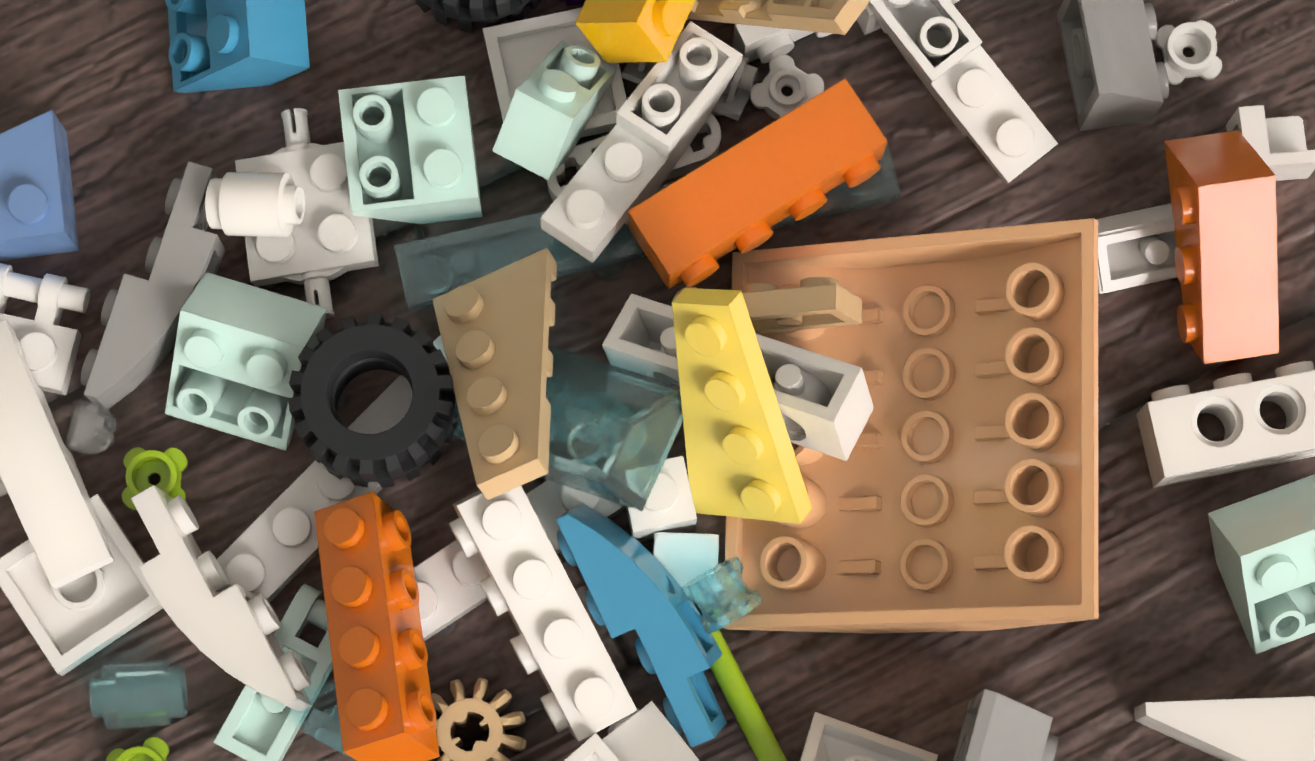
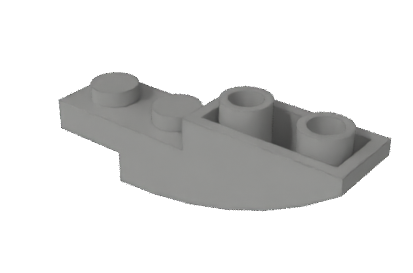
(145, 313)

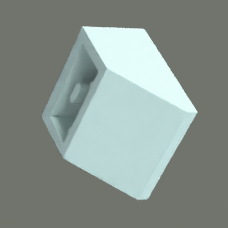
(411, 151)
(238, 359)
(1269, 562)

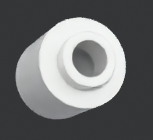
(254, 204)

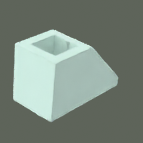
(553, 109)

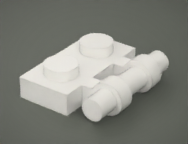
(45, 344)

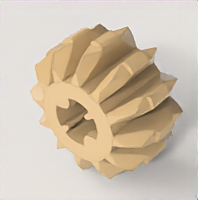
(459, 715)

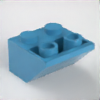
(235, 43)

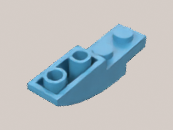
(637, 592)

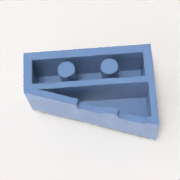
(36, 190)

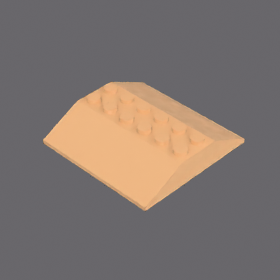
(980, 447)

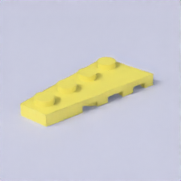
(731, 417)

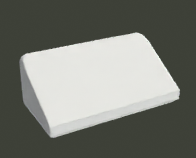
(1136, 248)

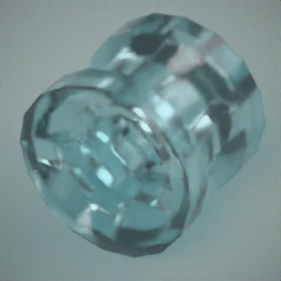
(722, 595)

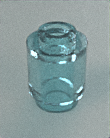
(139, 694)

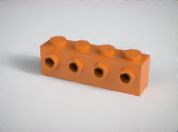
(757, 185)
(375, 632)

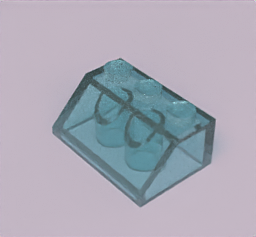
(607, 428)

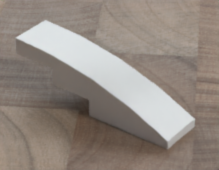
(44, 475)

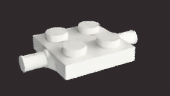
(329, 236)

